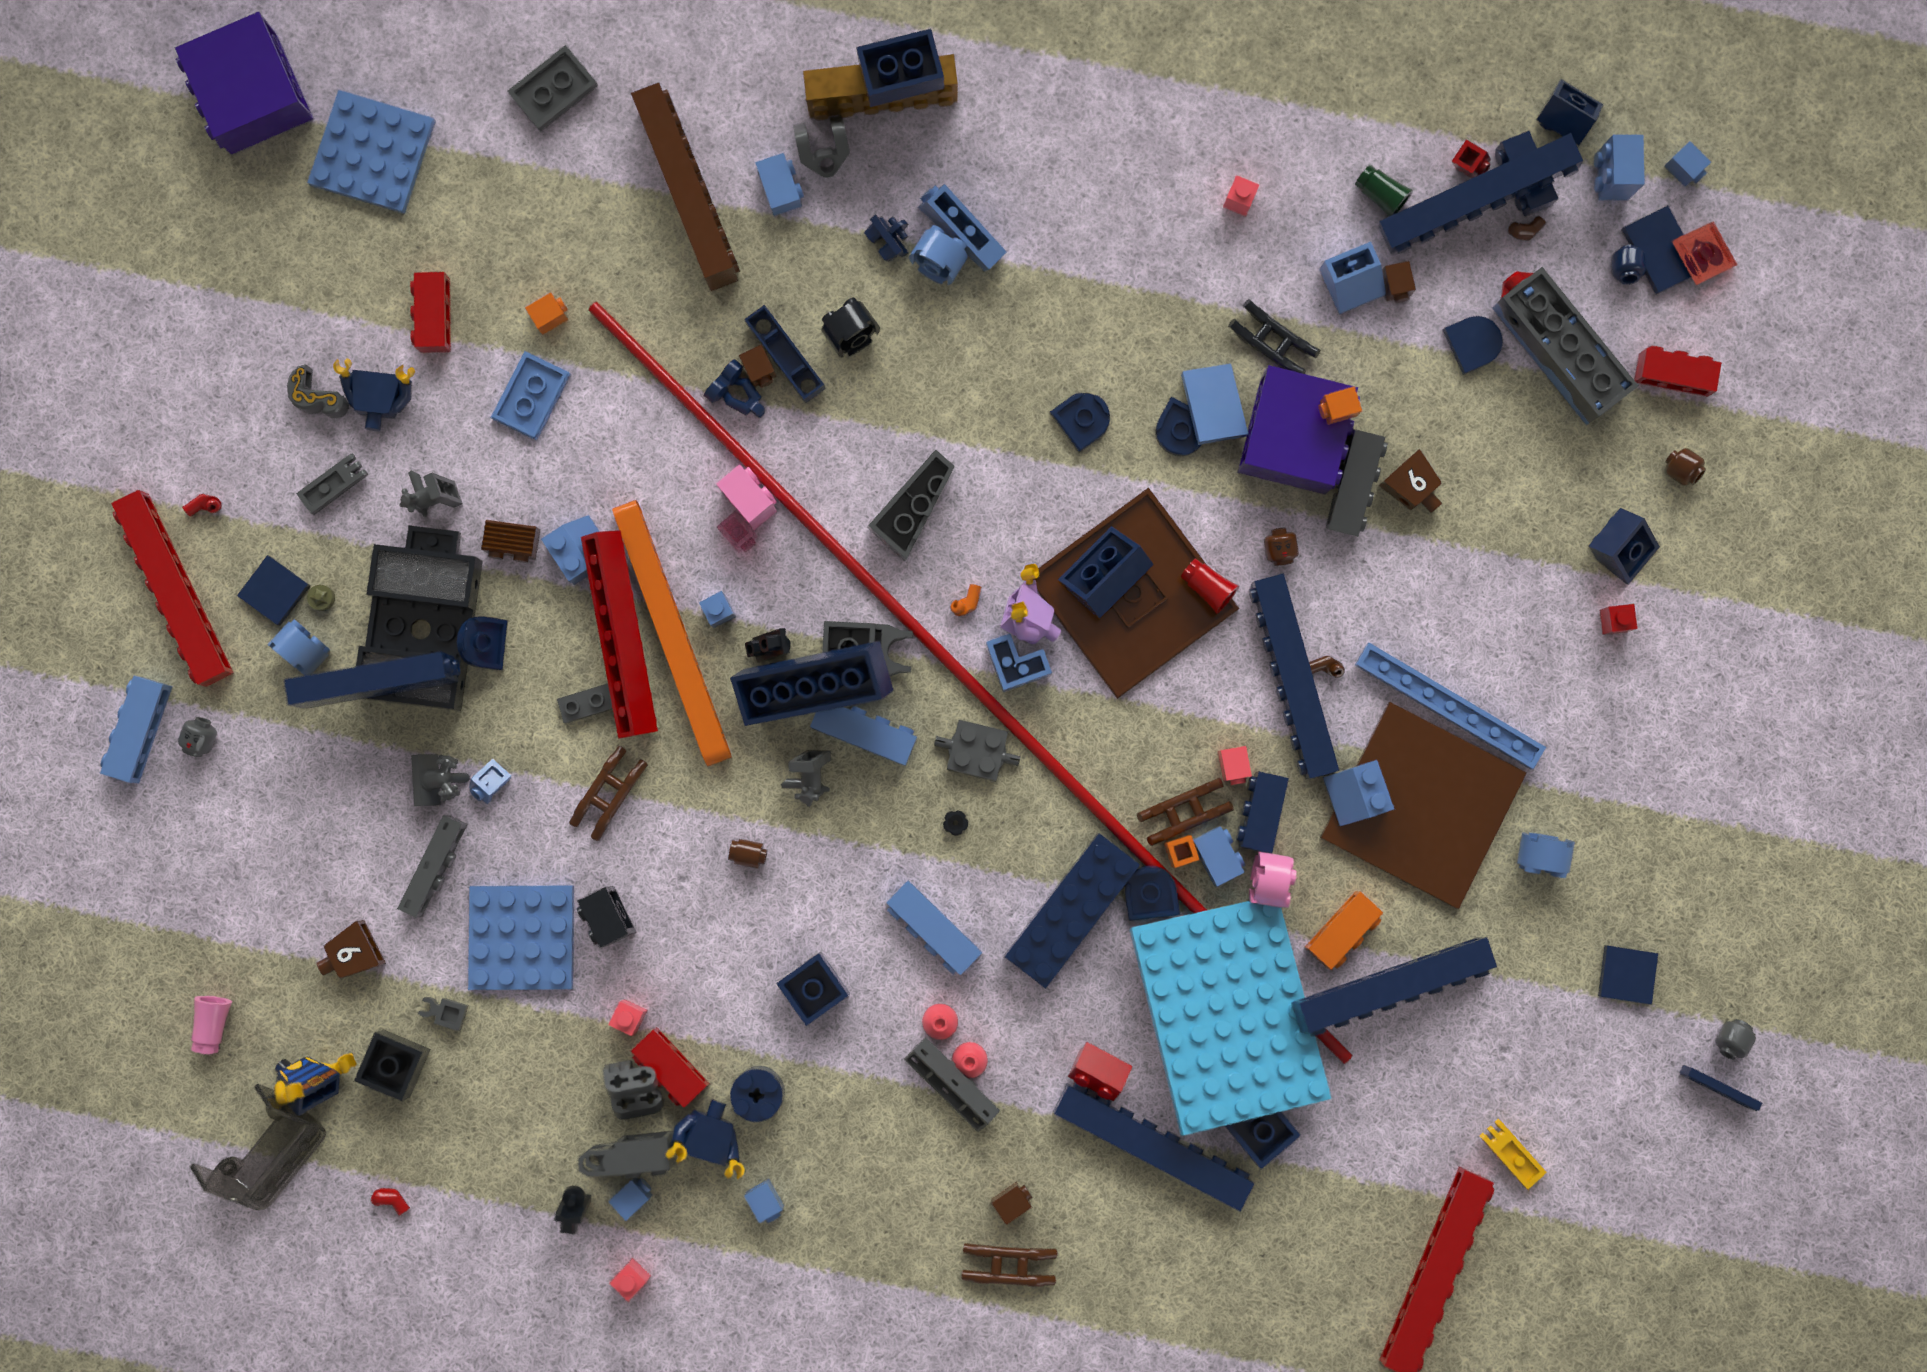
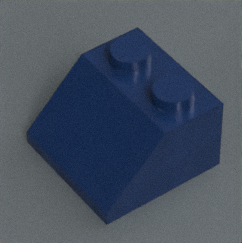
(1569, 112)
(1624, 545)

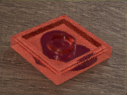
(1704, 253)

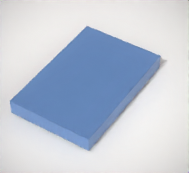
(530, 395)
(1214, 404)

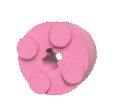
(1271, 880)

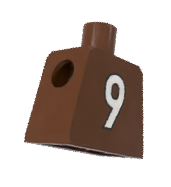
(1414, 483)
(351, 952)

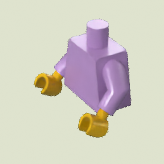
(1027, 613)

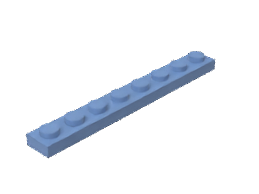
(1450, 706)

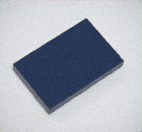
(1655, 237)

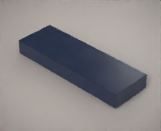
(1720, 1088)

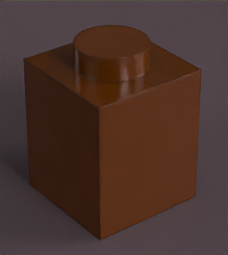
(1398, 282)
(758, 366)
(1012, 1202)

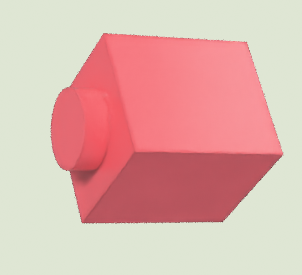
(1241, 195)
(1235, 765)
(627, 1017)
(630, 1279)

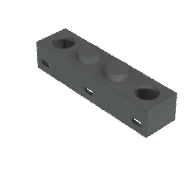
(432, 866)
(962, 1094)

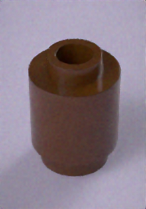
(747, 853)

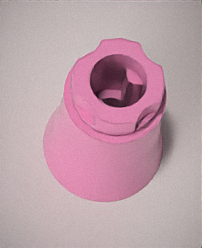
(209, 1023)

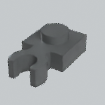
(447, 1013)

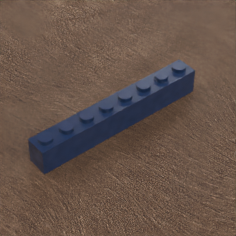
(1480, 194)
(1294, 677)
(1394, 985)
(1154, 1147)

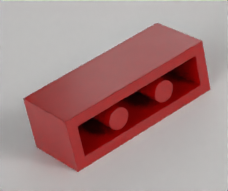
(431, 312)
(1677, 371)
(670, 1066)

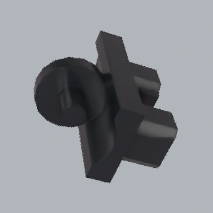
(768, 645)
(572, 1209)

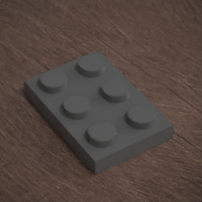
(552, 88)

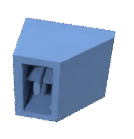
(1354, 277)

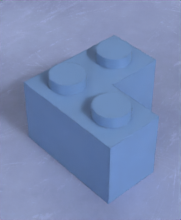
(1015, 670)

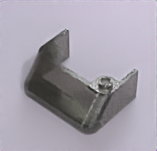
(270, 1162)

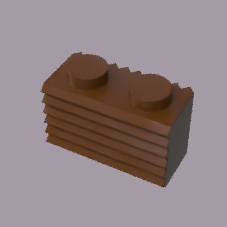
(510, 540)

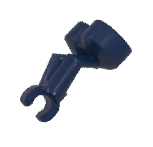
(731, 376)

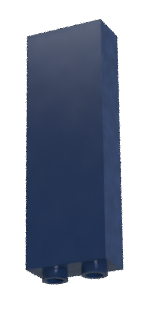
(372, 680)

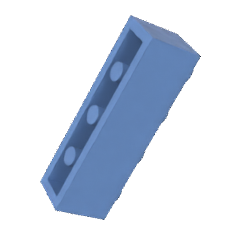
(135, 729)
(866, 733)
(934, 927)

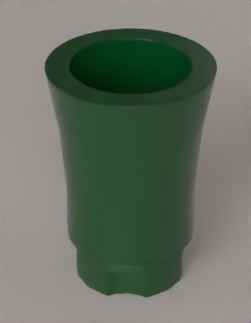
(1383, 190)

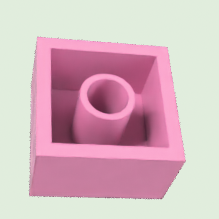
(747, 497)

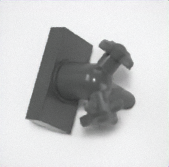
(438, 490)
(810, 766)
(429, 779)

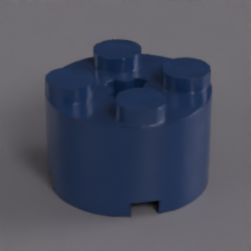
(746, 1104)

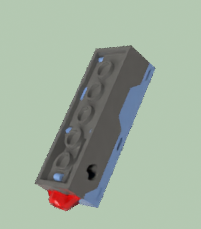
(1563, 344)

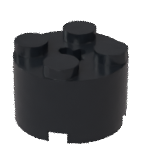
(849, 328)

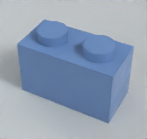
(778, 184)
(1218, 856)

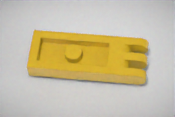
(1513, 1155)

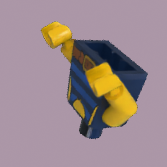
(309, 1081)

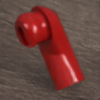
(202, 502)
(390, 1196)

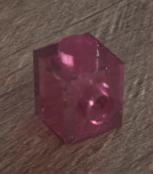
(737, 532)

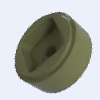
(321, 597)

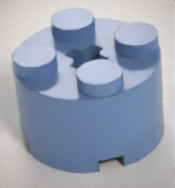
(939, 255)
(299, 650)
(1545, 853)

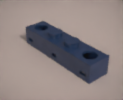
(784, 353)

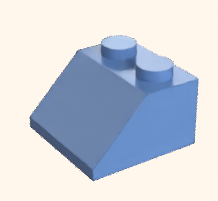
(567, 548)
(1358, 793)

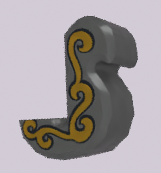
(314, 401)

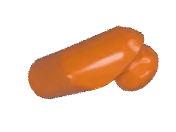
(968, 603)

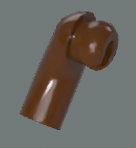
(1526, 231)

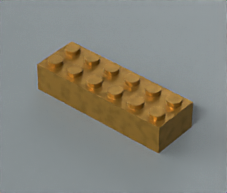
(843, 92)

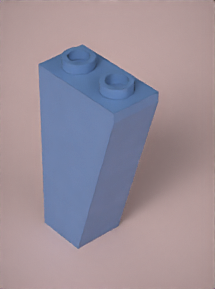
(958, 222)

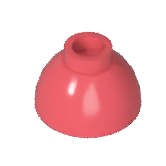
(940, 1021)
(970, 1059)

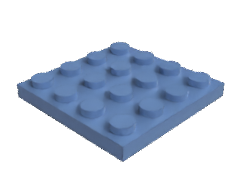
(371, 151)
(521, 937)

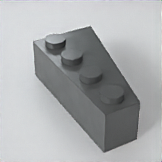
(1356, 482)
(907, 512)

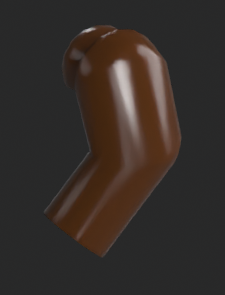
(1328, 665)

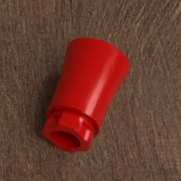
(1209, 585)

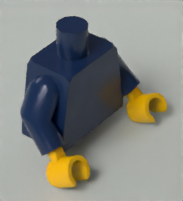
(375, 393)
(707, 1138)

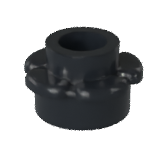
(955, 829)

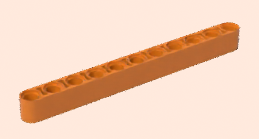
(672, 633)

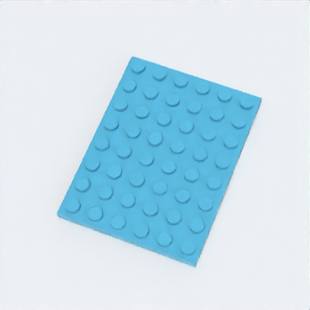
(1226, 1017)

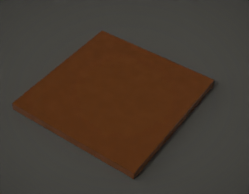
(1153, 617)
(1444, 803)

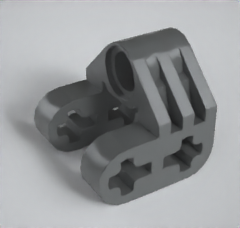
(813, 160)
(626, 1086)

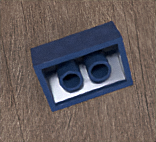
(1106, 571)

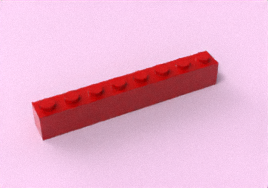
(171, 588)
(619, 633)
(1436, 1272)

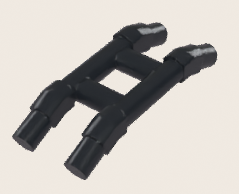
(1269, 324)

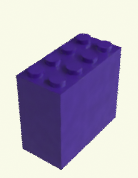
(243, 83)
(1290, 438)

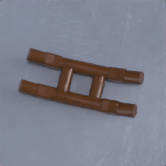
(606, 777)
(1200, 816)
(997, 1254)

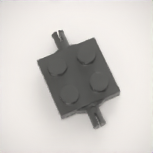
(977, 750)

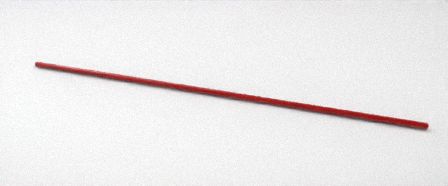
(908, 621)

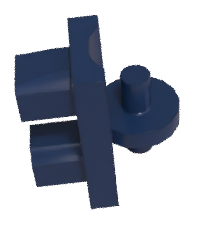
(894, 246)

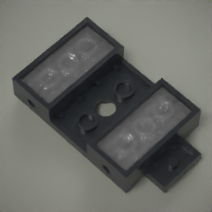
(417, 584)

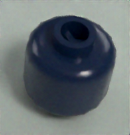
(1628, 264)

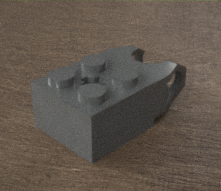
(839, 634)
(630, 1156)

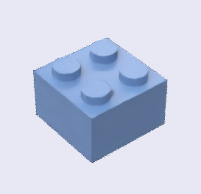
(1620, 167)

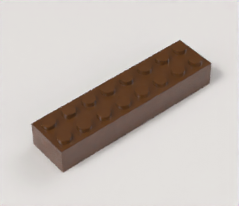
(686, 186)

